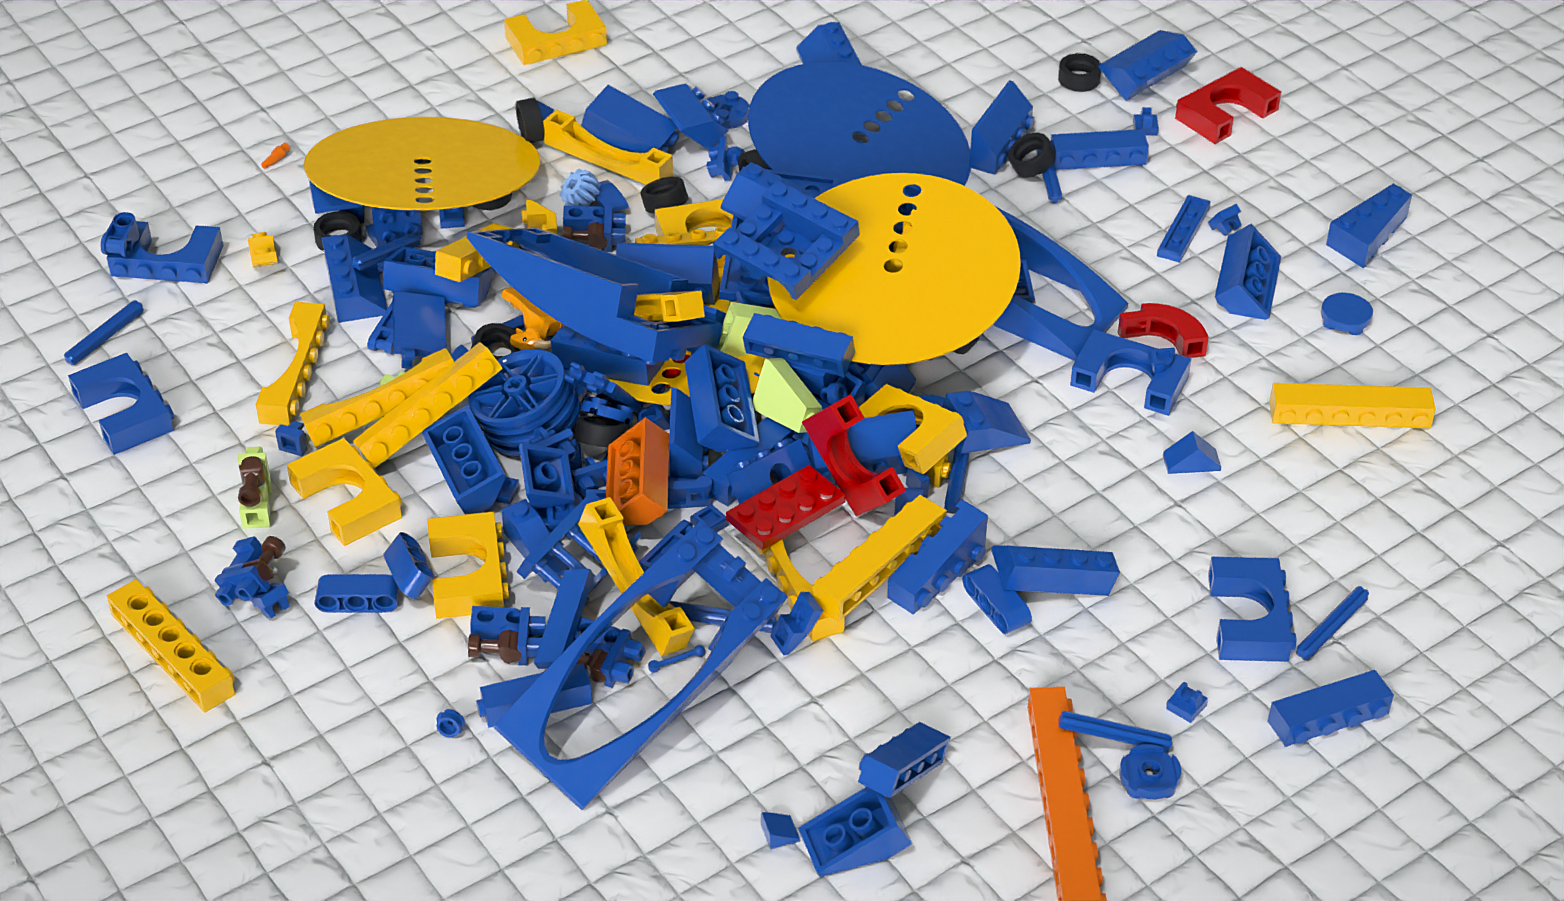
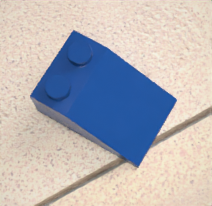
(986, 421)
(855, 833)

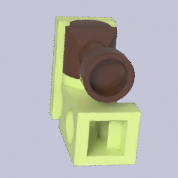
(255, 488)

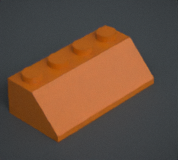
(639, 473)

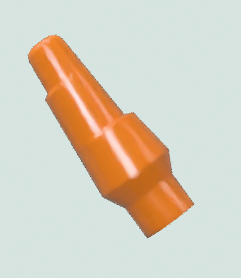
(276, 155)

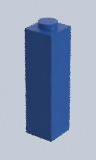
(499, 697)

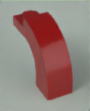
(1168, 323)

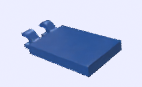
(417, 326)
(601, 387)

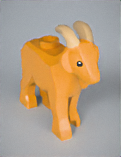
(536, 322)

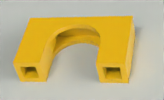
(534, 46)
(691, 217)
(932, 440)
(342, 464)
(476, 537)

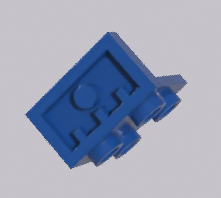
(393, 224)

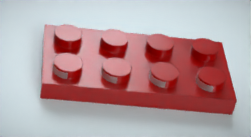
(785, 507)

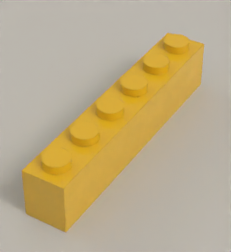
(427, 404)
(1352, 405)
(877, 558)

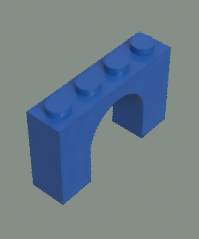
(189, 264)
(1108, 352)
(123, 378)
(1263, 582)

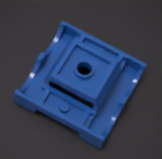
(811, 233)

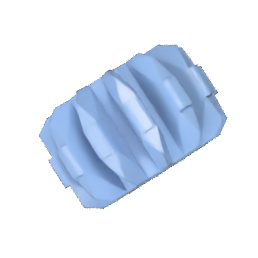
(580, 188)

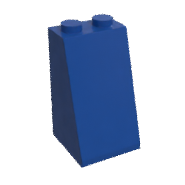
(628, 123)

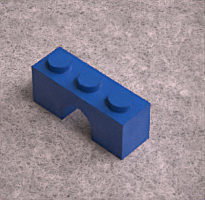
(754, 476)

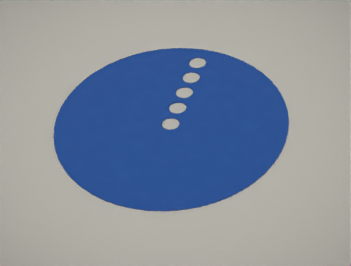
(810, 111)

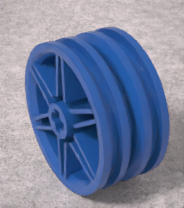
(524, 397)

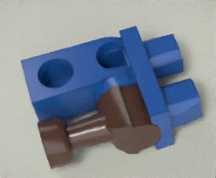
(594, 225)
(249, 569)
(505, 633)
(610, 654)

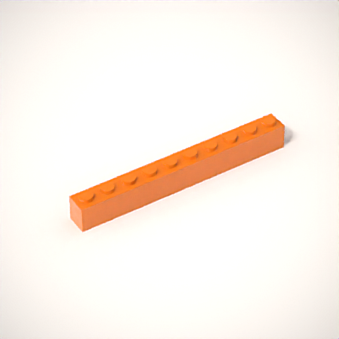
(1063, 798)

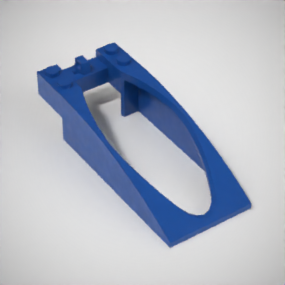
(1058, 264)
(594, 292)
(696, 552)

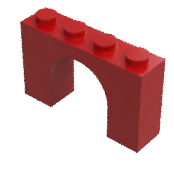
(1238, 87)
(830, 436)

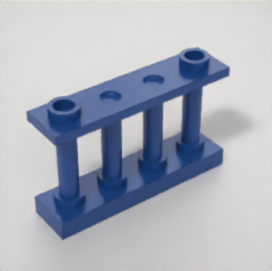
(553, 545)

